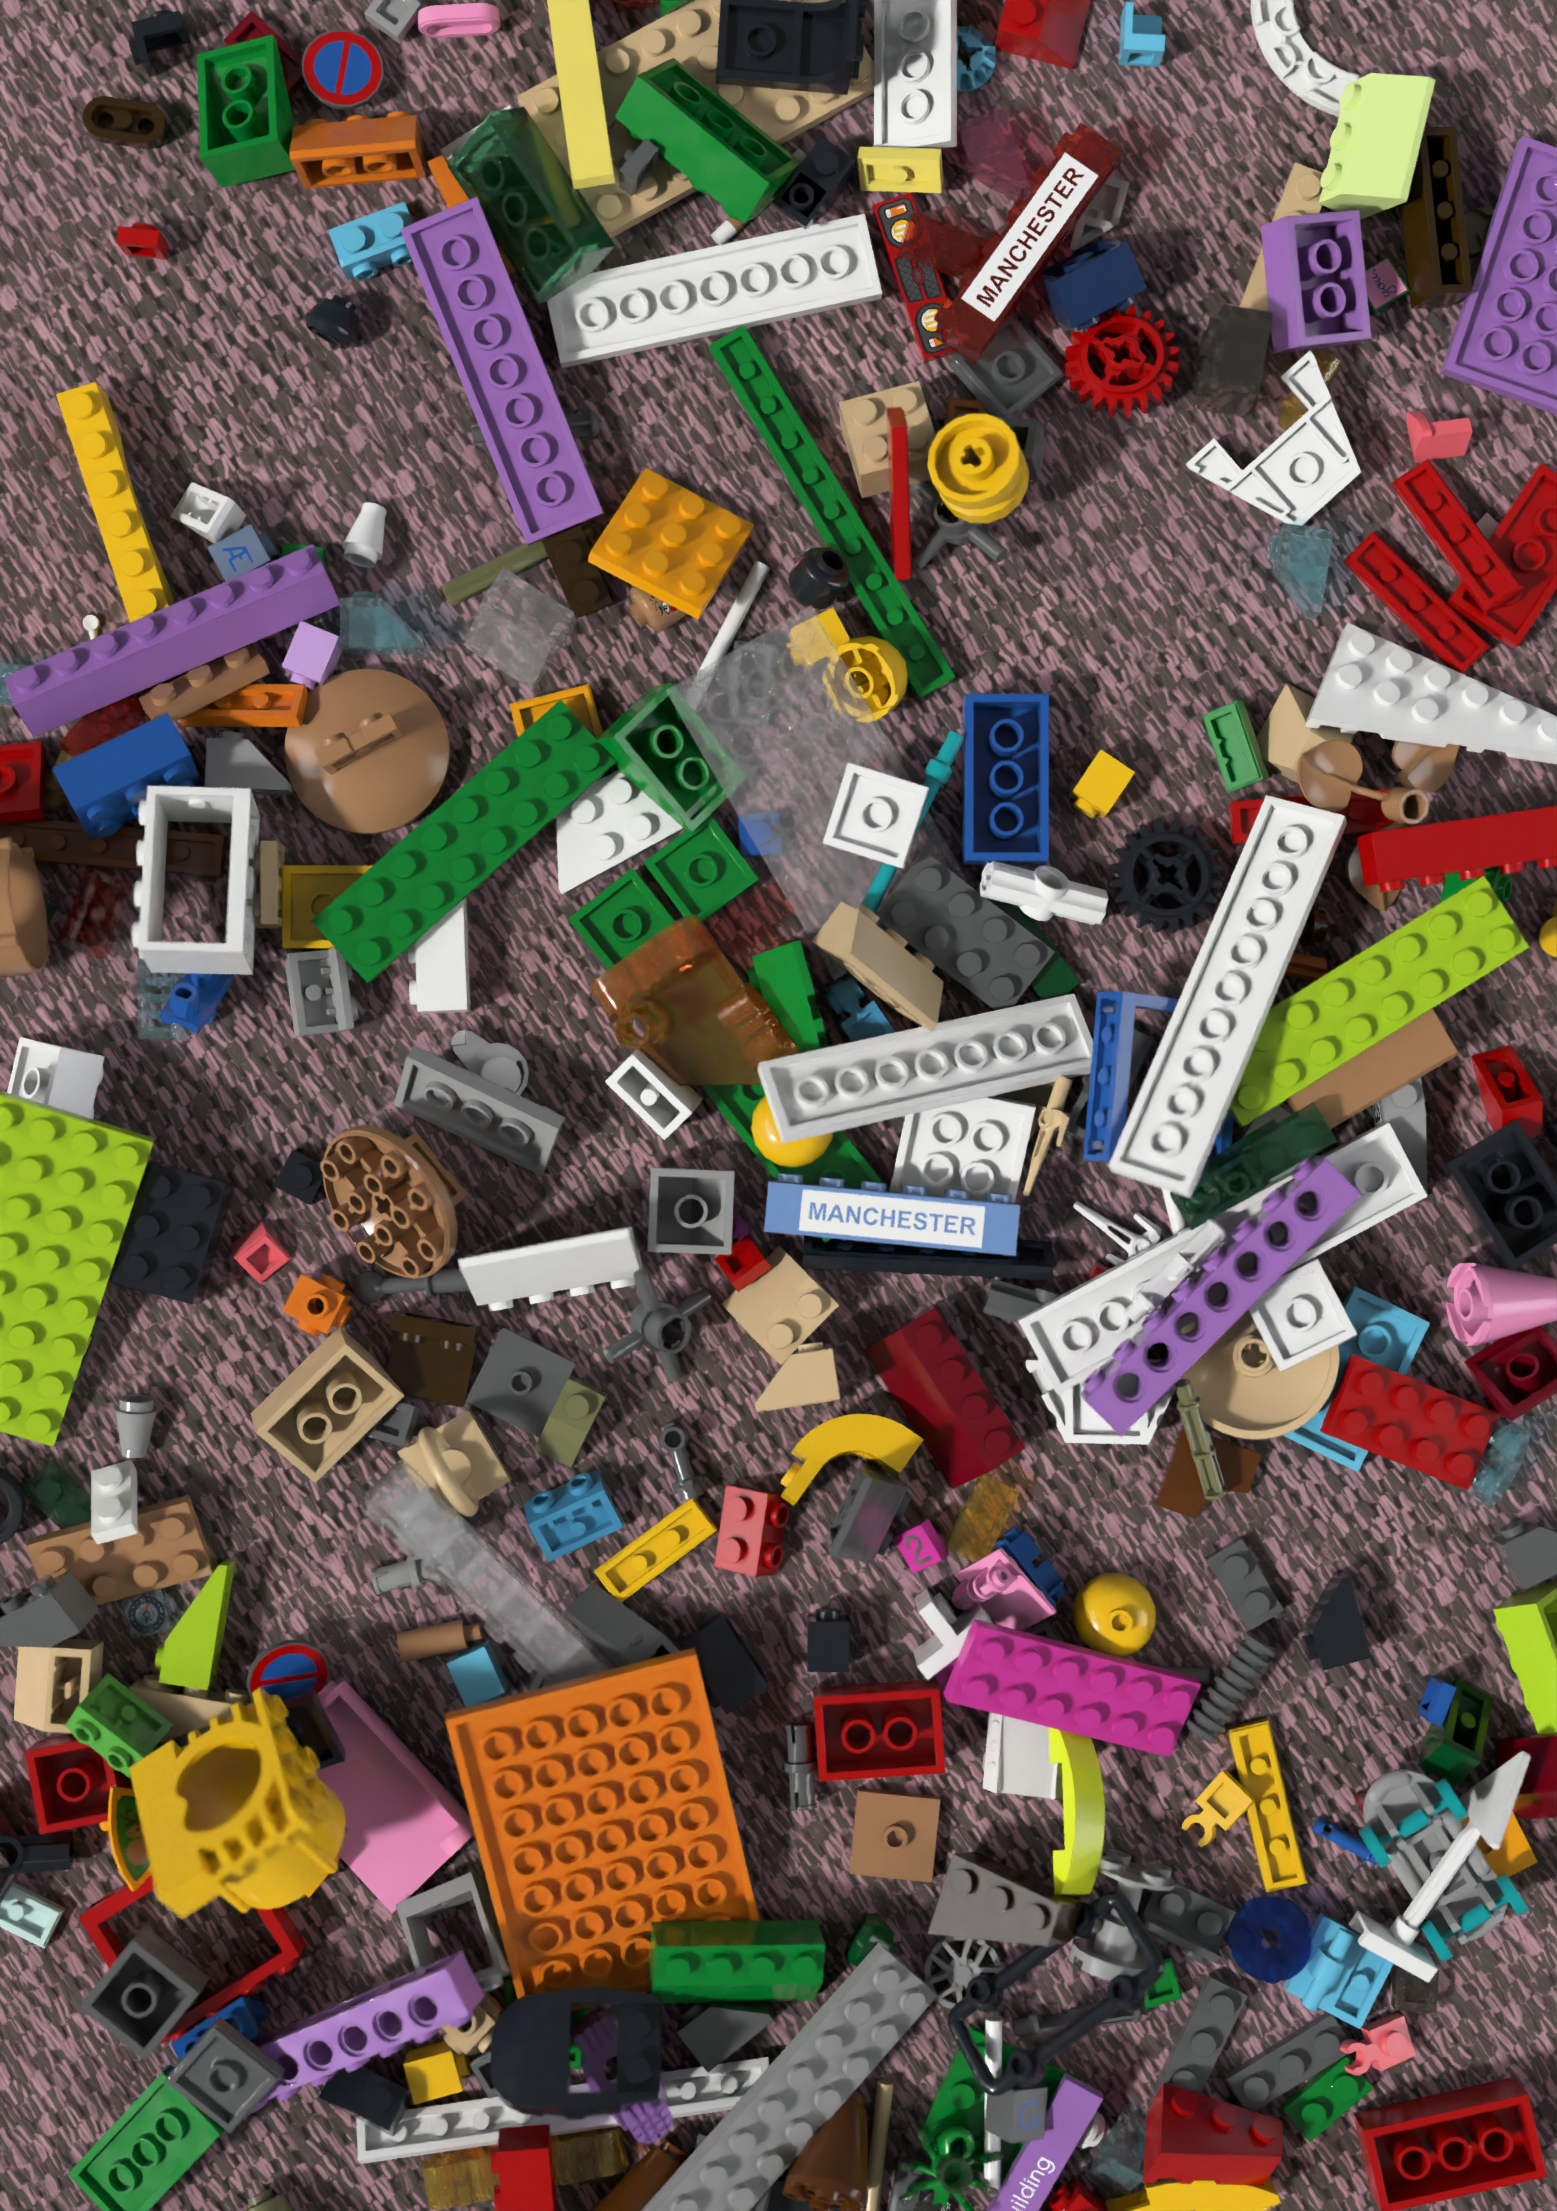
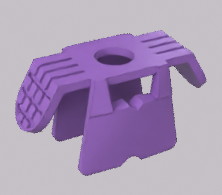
(597, 2041)

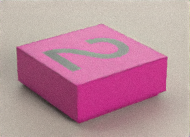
(920, 1545)

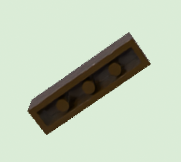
(1436, 225)

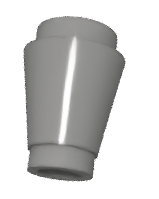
(135, 1424)

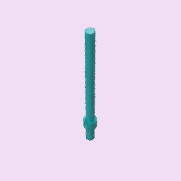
(936, 773)

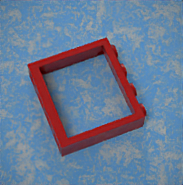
(248, 1983)

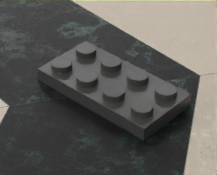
(963, 933)

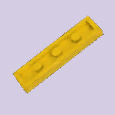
(1270, 1813)

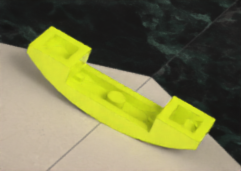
(1083, 1809)

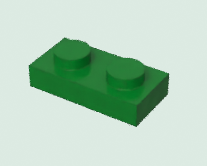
(1325, 2098)

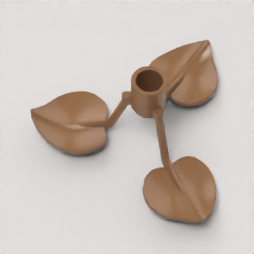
(1330, 774)

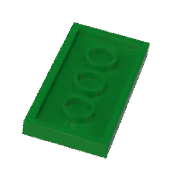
(145, 2150)

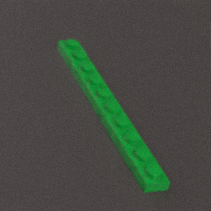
(830, 509)

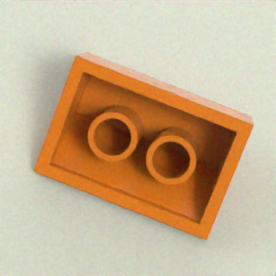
(358, 150)

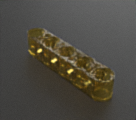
(467, 2177)

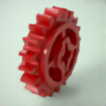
(1127, 376)

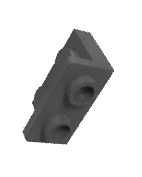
(1188, 1921)

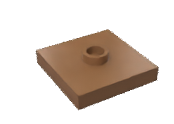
(894, 1835)

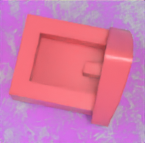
(1438, 438)

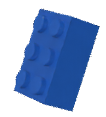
(114, 776)

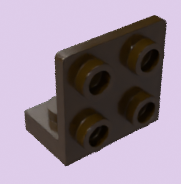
(432, 1357)

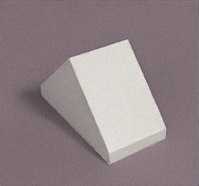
(208, 513)

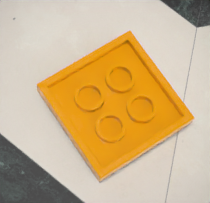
(671, 543)

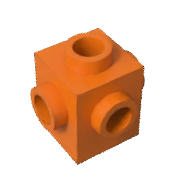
(304, 1304)

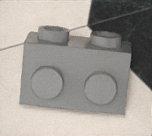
(320, 992)

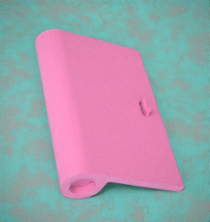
(394, 1808)

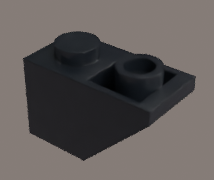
(816, 184)

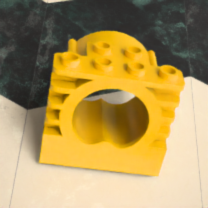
(237, 1813)

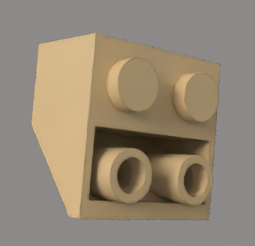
(55, 1682)

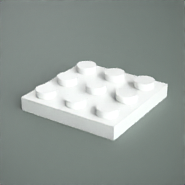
(965, 1148)

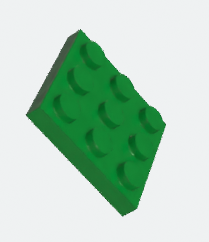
(963, 2101)

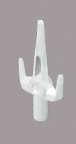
(1137, 1243)

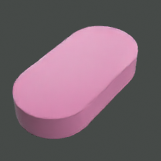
(459, 20)

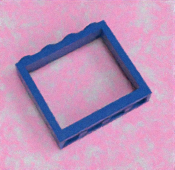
(1112, 1072)

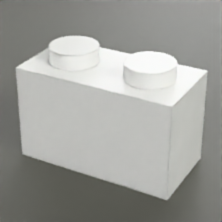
(653, 1094)

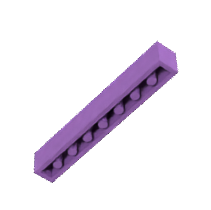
(171, 641)

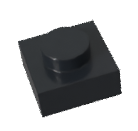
(301, 1177)

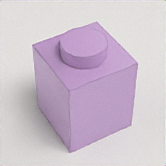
(312, 655)

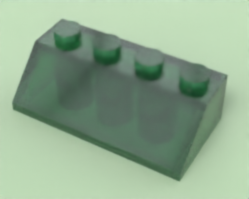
(530, 203)

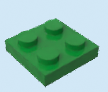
(701, 870)

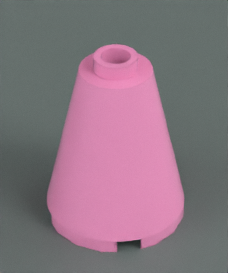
(1498, 1302)

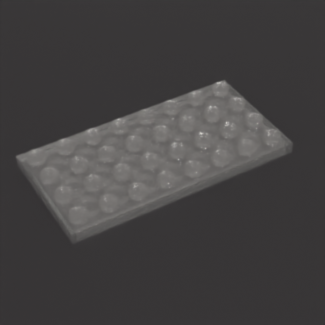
(778, 737)

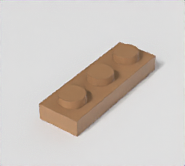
(205, 684)

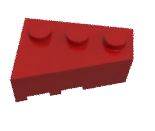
(1209, 2140)

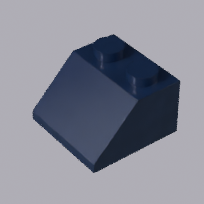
(1091, 283)

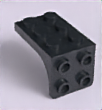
(790, 44)

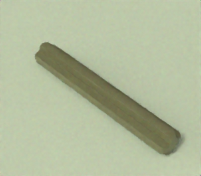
(514, 561)

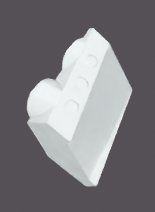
(1019, 1759)

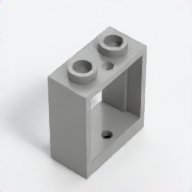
(442, 1898)

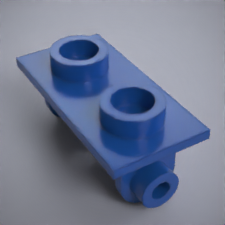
(1024, 1551)

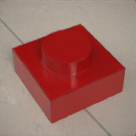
(142, 241)
(743, 1264)

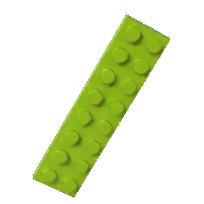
(1375, 995)

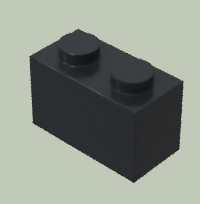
(725, 1663)

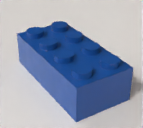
(1005, 779)

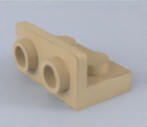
(268, 899)

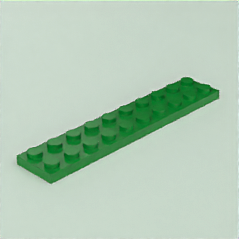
(624, 920)

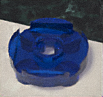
(1271, 1963)

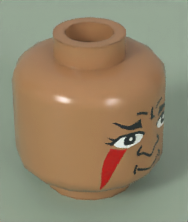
(652, 611)

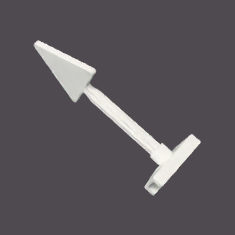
(1489, 1809)

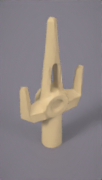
(1050, 1121)

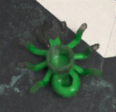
(949, 2168)

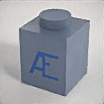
(242, 552)

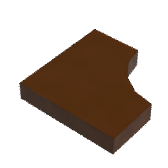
(1181, 1484)

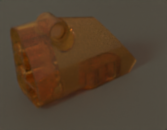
(694, 1009)

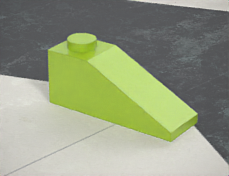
(195, 1643)

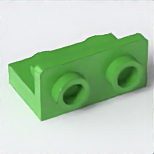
(118, 1724)

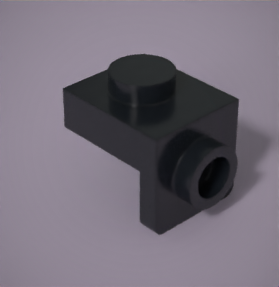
(158, 32)

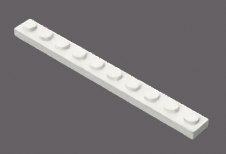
(478, 2121)

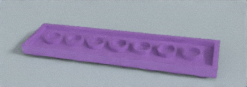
(502, 371)

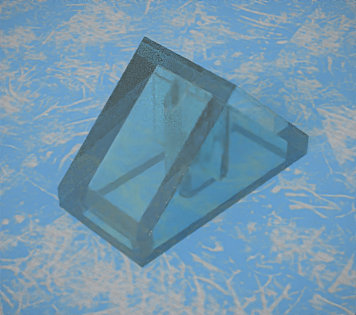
(1121, 2156)

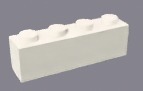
(442, 966)

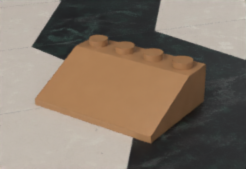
(1378, 1070)

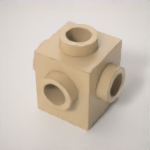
(477, 2033)

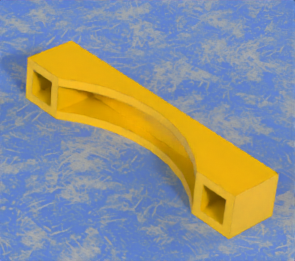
(113, 499)

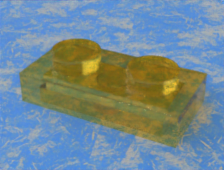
(982, 1518)

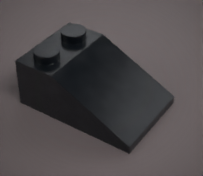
(1507, 1195)

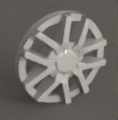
(959, 1968)

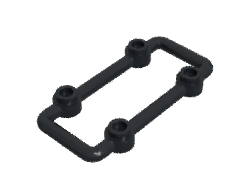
(1123, 1993)

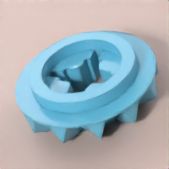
(981, 64)

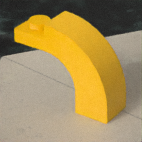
(861, 1435)

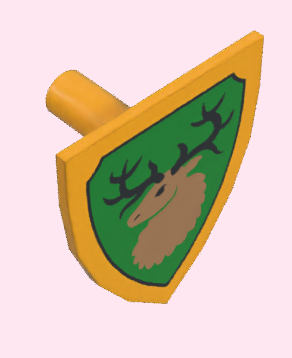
(127, 1837)

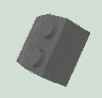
(866, 1515)

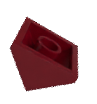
(1517, 1371)
(1539, 1786)

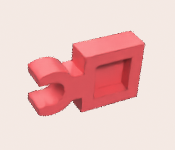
(1383, 2046)

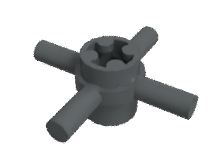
(956, 533)
(658, 1326)

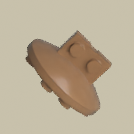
(368, 752)
(396, 1195)

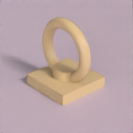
(457, 1462)

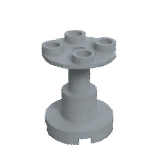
(1113, 1948)

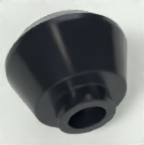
(334, 321)

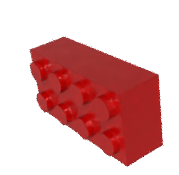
(1449, 2145)

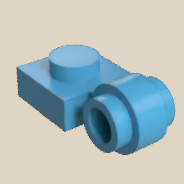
(864, 1021)

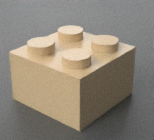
(865, 435)

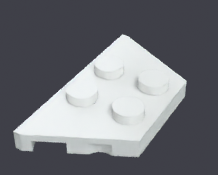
(607, 829)
(1083, 1425)

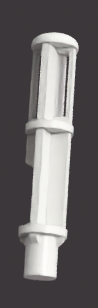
(1176, 1269)

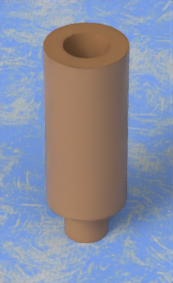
(437, 1639)

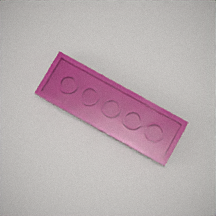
(1071, 1688)

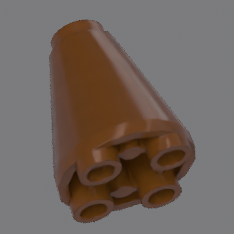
(834, 2162)
(644, 2179)

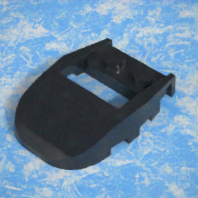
(534, 2053)

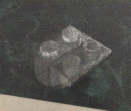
(519, 629)

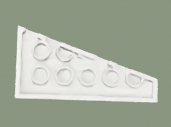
(1419, 701)

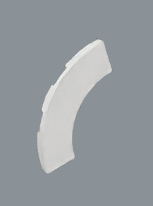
(1293, 60)

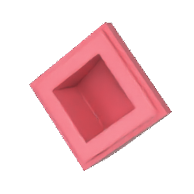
(259, 1252)

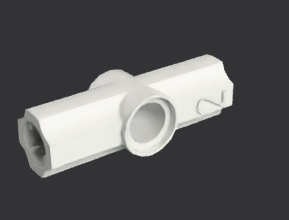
(1043, 893)

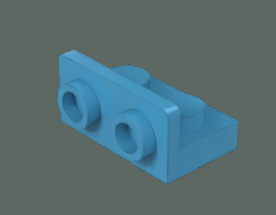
(572, 1515)

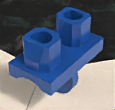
(195, 1000)

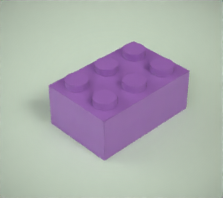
(1316, 281)

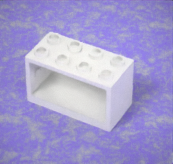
(197, 805)

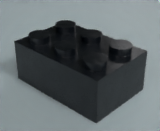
(173, 1232)

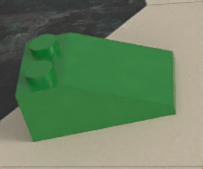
(244, 112)
(663, 759)

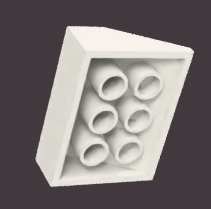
(553, 1266)

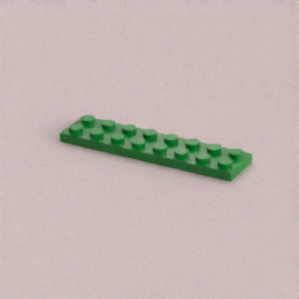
(464, 842)

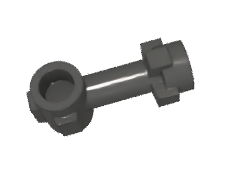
(673, 1440)

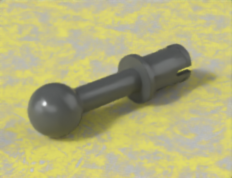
(371, 1285)

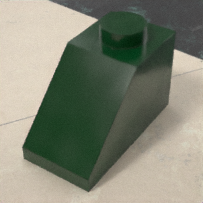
(1459, 1744)

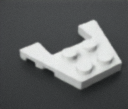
(1301, 466)

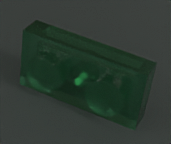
(59, 1496)

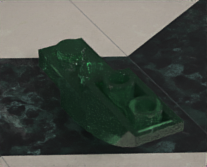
(1252, 1161)

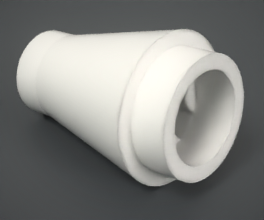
(365, 539)

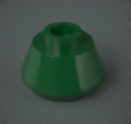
(866, 1936)

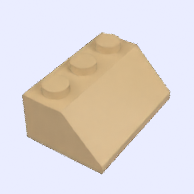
(882, 963)
(326, 1405)

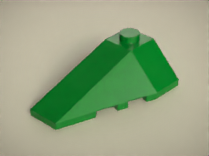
(789, 994)

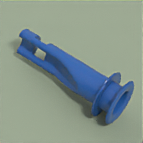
(1345, 1840)

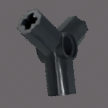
(34, 1851)

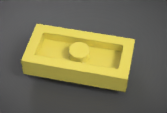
(900, 169)

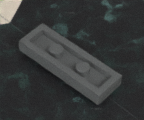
(1203, 2035)
(1287, 2062)

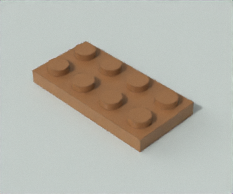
(162, 1554)

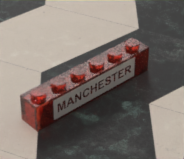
(1027, 243)

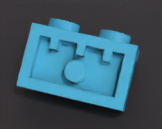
(372, 242)

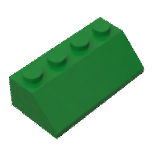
(706, 139)
(736, 1961)

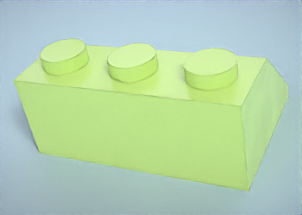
(1376, 143)

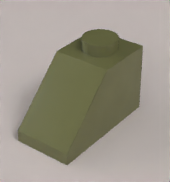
(570, 1420)

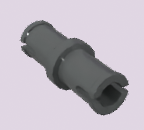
(800, 1766)

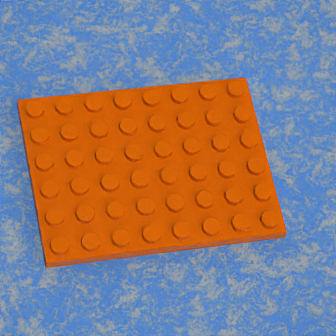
(598, 1818)

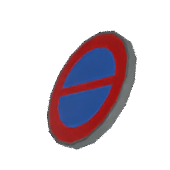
(342, 69)
(289, 1669)

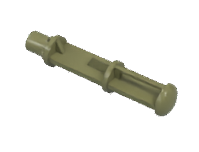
(1200, 1442)

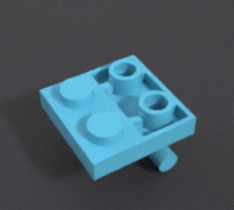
(1340, 1973)

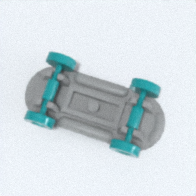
(1411, 1828)

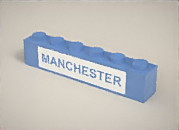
(892, 1217)

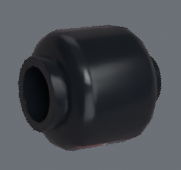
(819, 577)

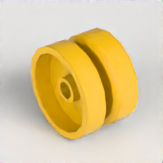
(978, 468)

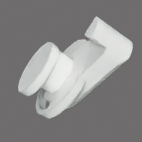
(491, 1061)

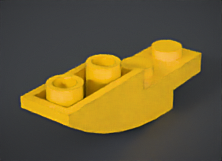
(1198, 2196)

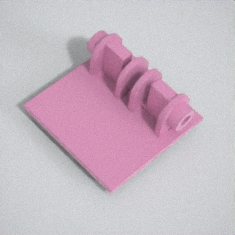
(1002, 1591)

